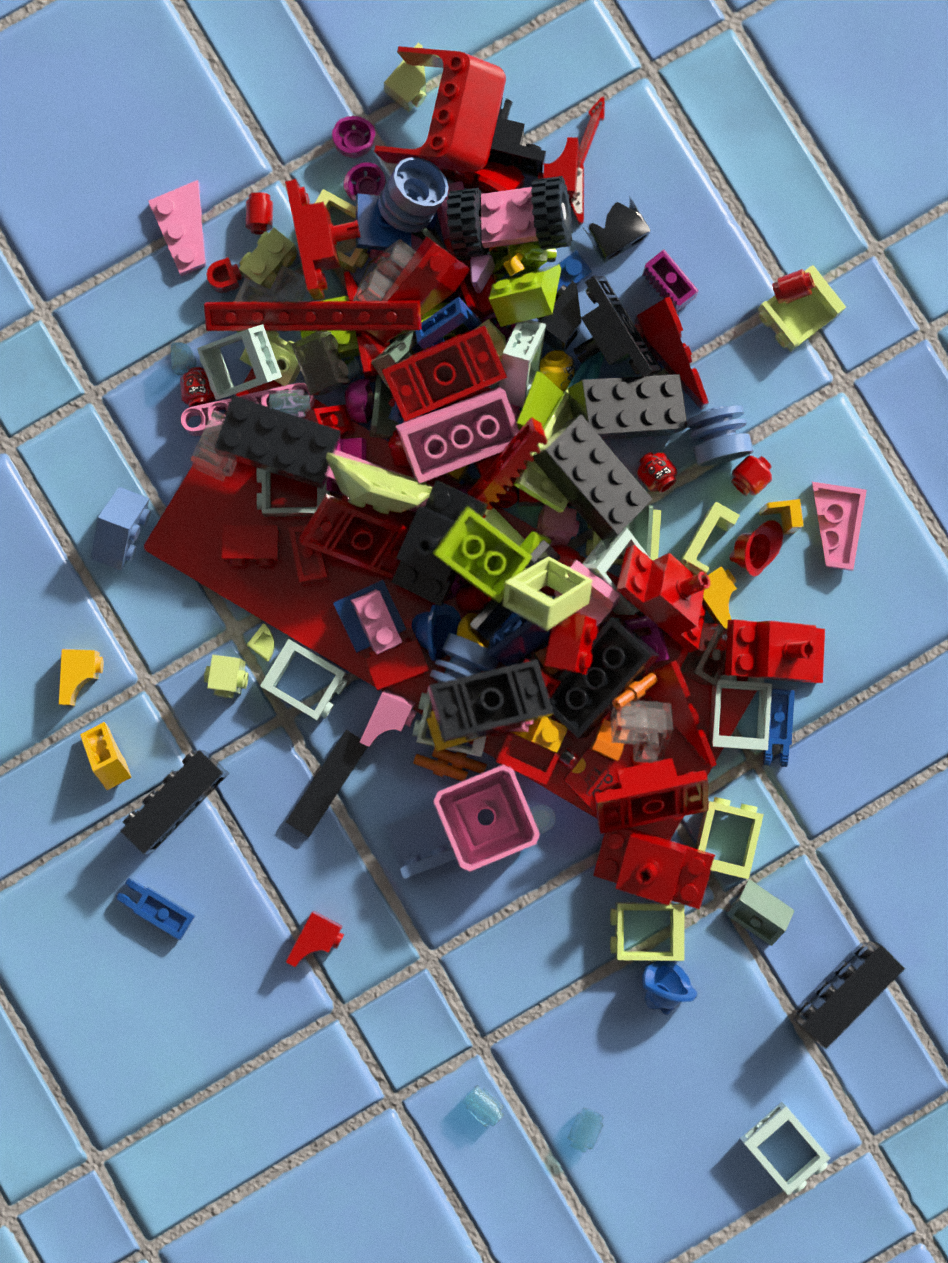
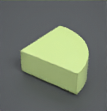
(263, 643)

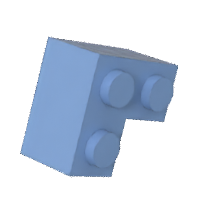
(119, 528)

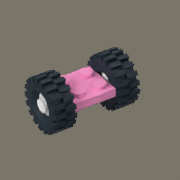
(509, 218)

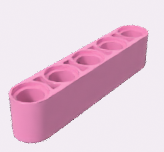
(206, 410)

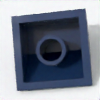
(517, 641)

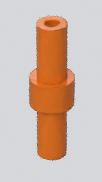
(634, 691)
(460, 760)
(440, 767)

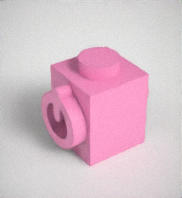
(557, 525)

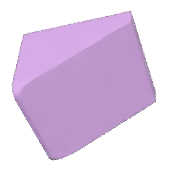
(481, 270)

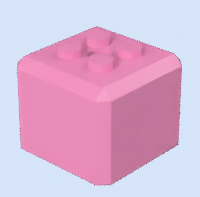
(512, 823)

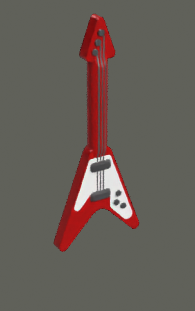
(596, 114)

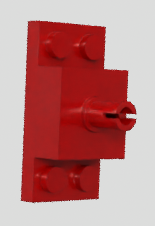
(316, 237)
(444, 373)
(356, 534)
(666, 594)
(775, 651)
(651, 795)
(654, 867)

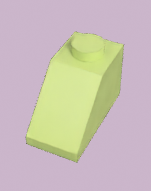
(407, 84)

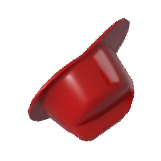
(758, 548)

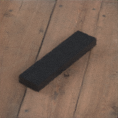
(494, 613)
(327, 783)

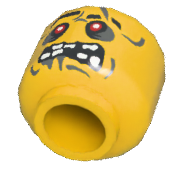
(558, 368)

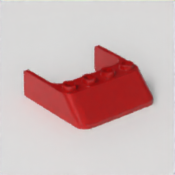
(462, 113)

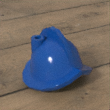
(433, 628)
(666, 986)

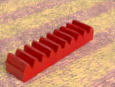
(509, 462)

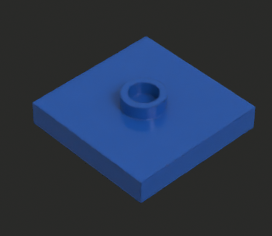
(374, 230)
(351, 621)

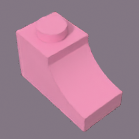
(389, 714)

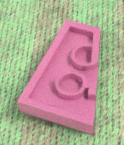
(181, 225)
(839, 522)

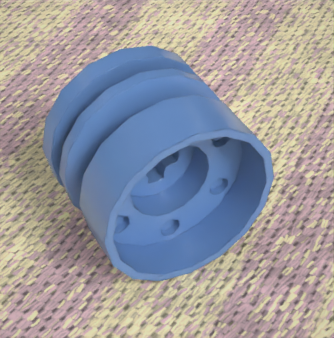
(412, 195)
(719, 435)
(466, 659)

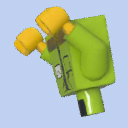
(519, 258)

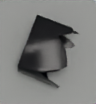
(622, 230)

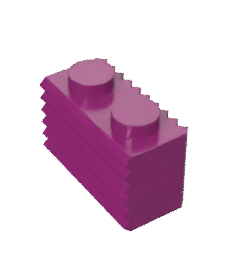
(669, 280)

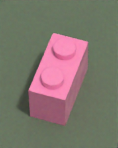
(376, 621)

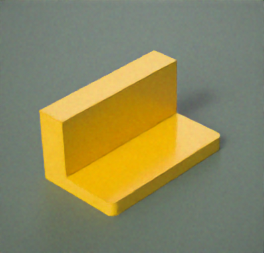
(790, 514)

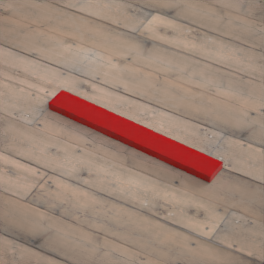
(313, 315)

